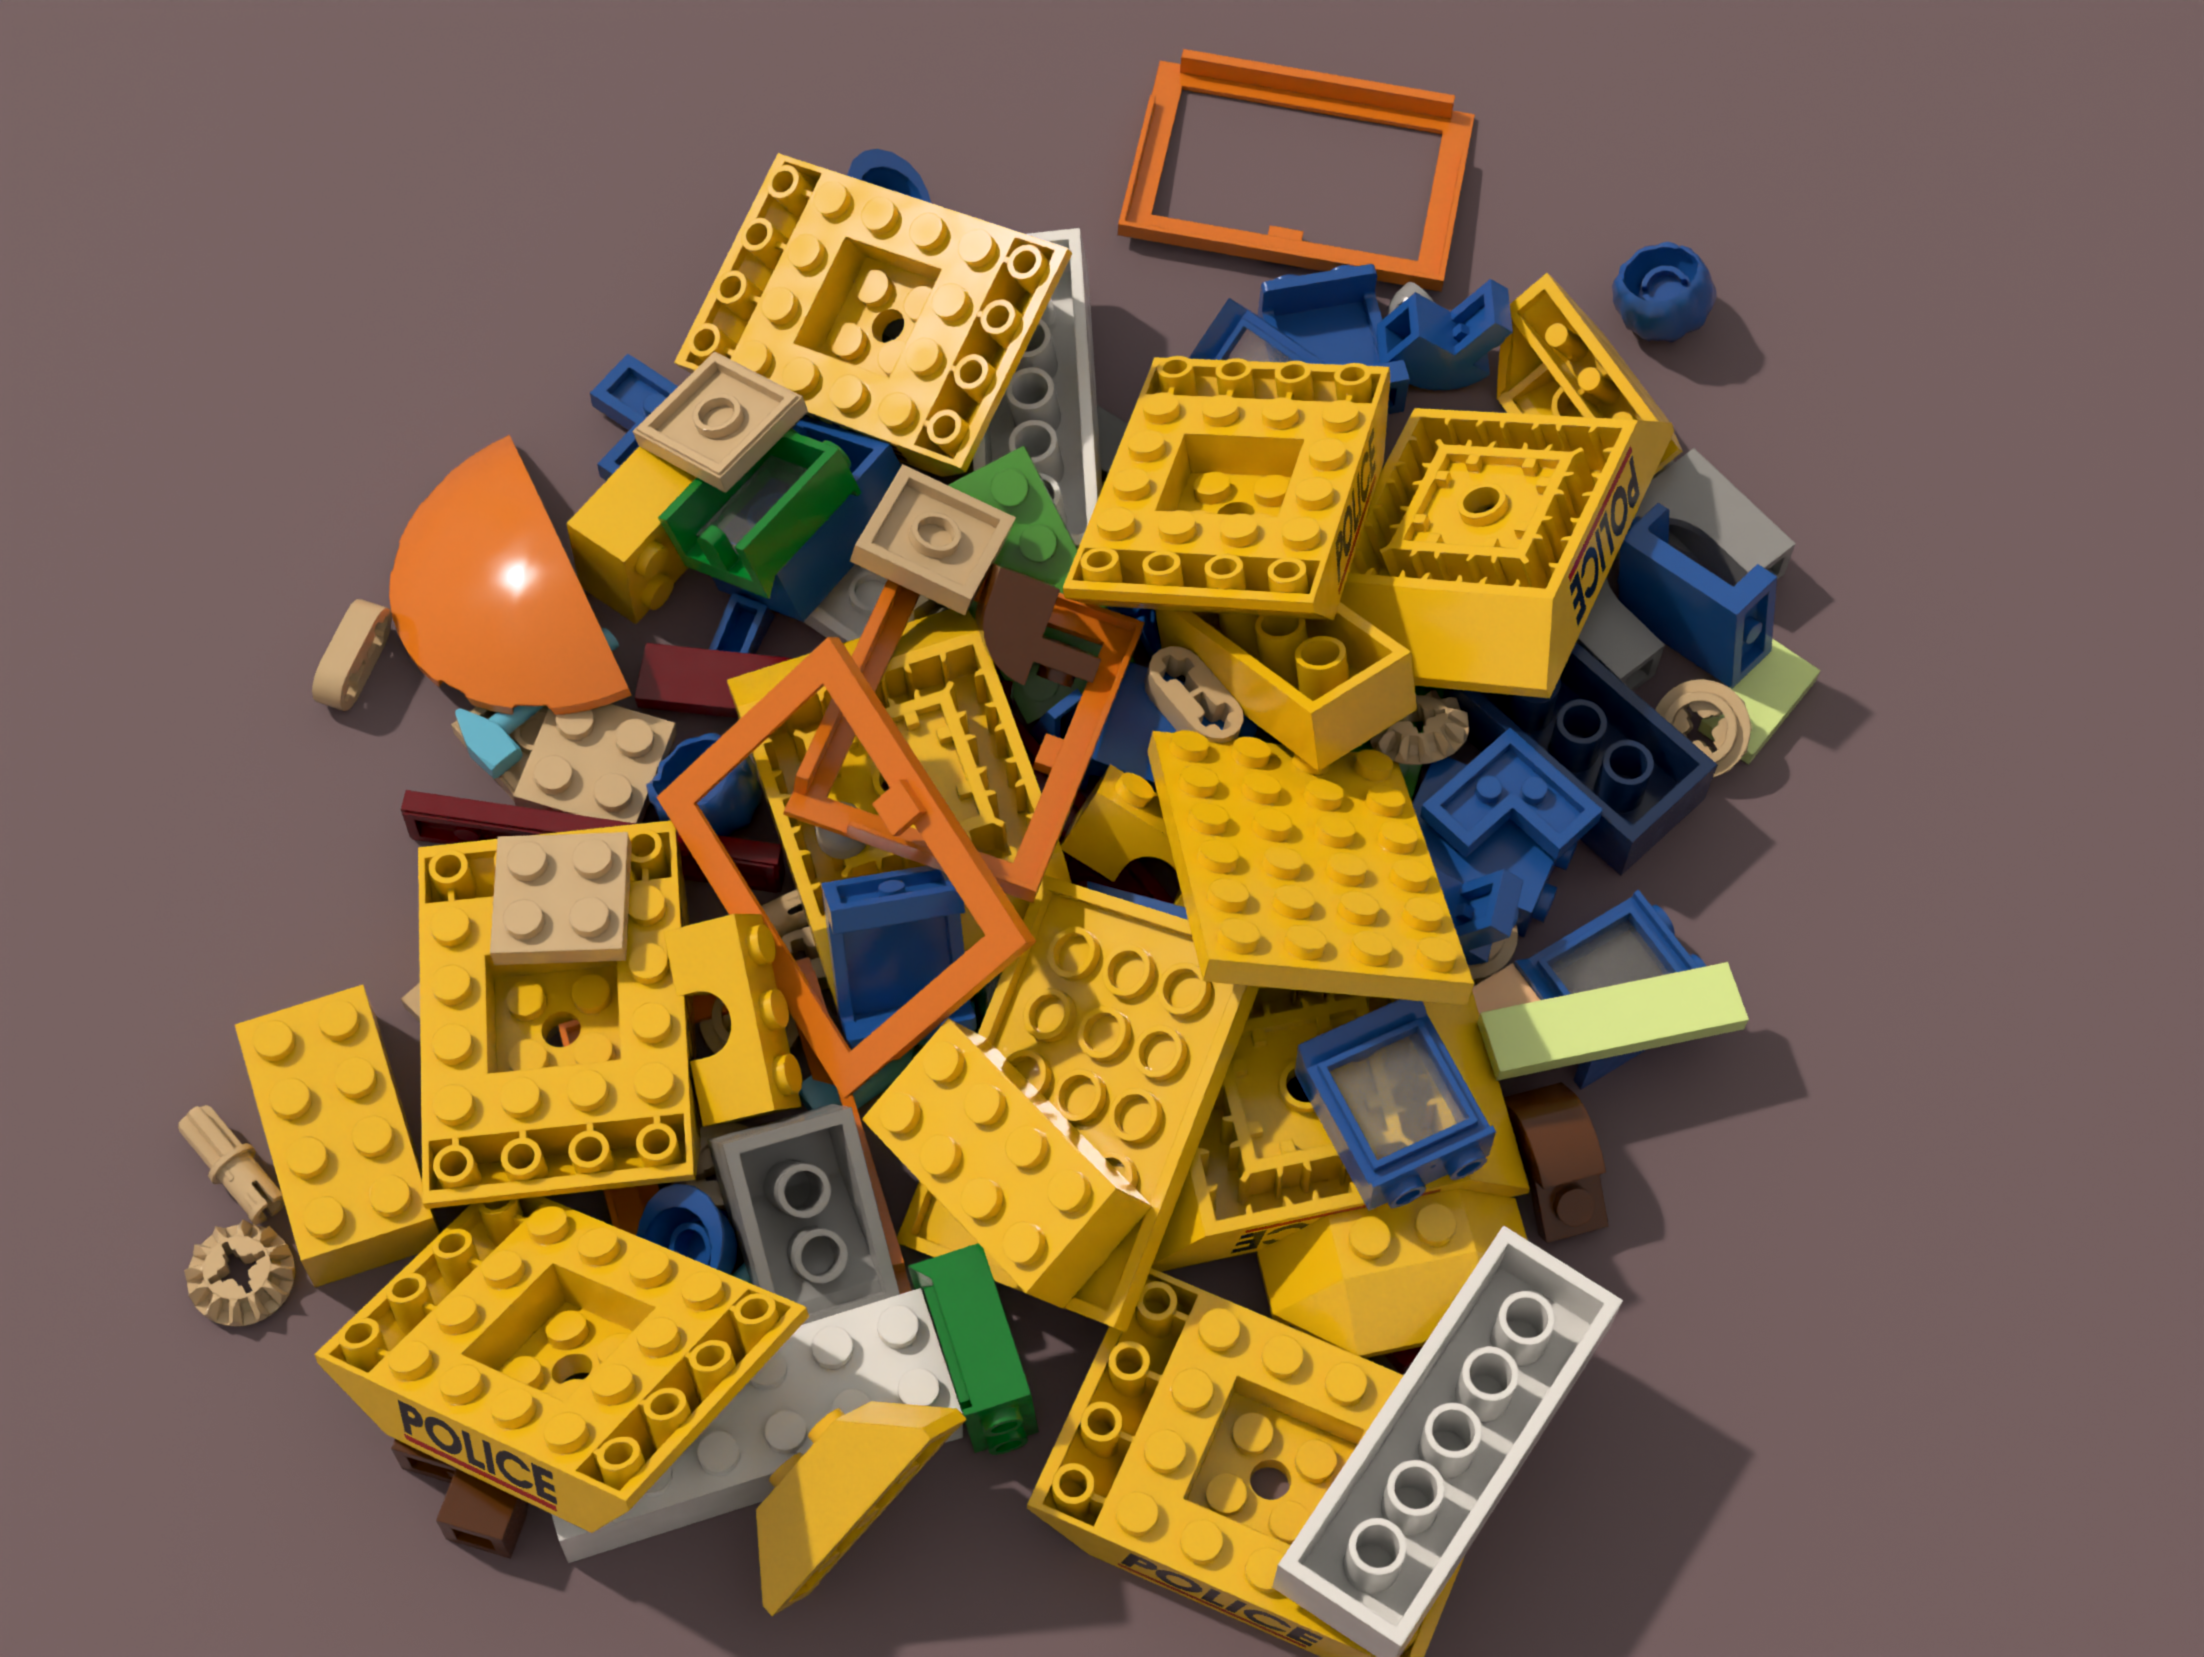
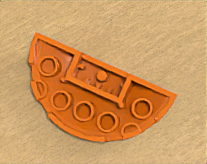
(493, 597)

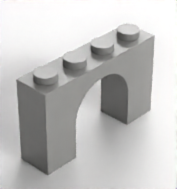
(1707, 524)

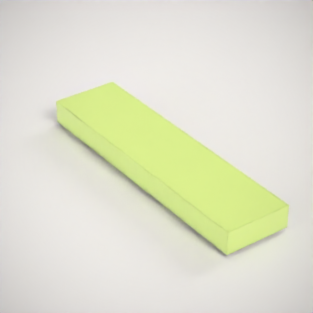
(1612, 1021)

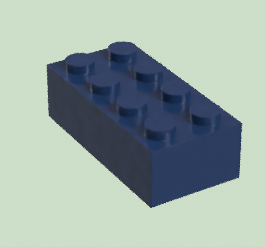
(1606, 746)

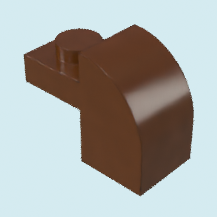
(1012, 628)
(1560, 1160)
(472, 1509)

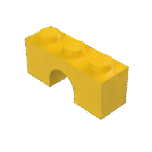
(1119, 825)
(755, 1067)

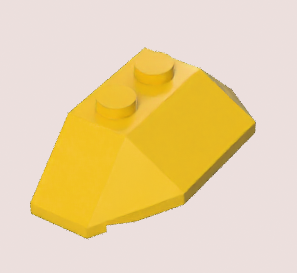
(1567, 365)
(1385, 1273)
(840, 1489)

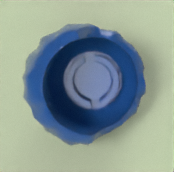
(1664, 292)
(728, 804)

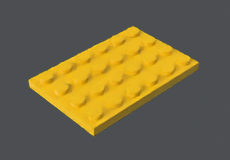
(1305, 871)
(1125, 1047)

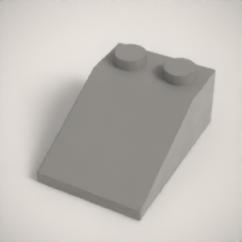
(806, 1210)

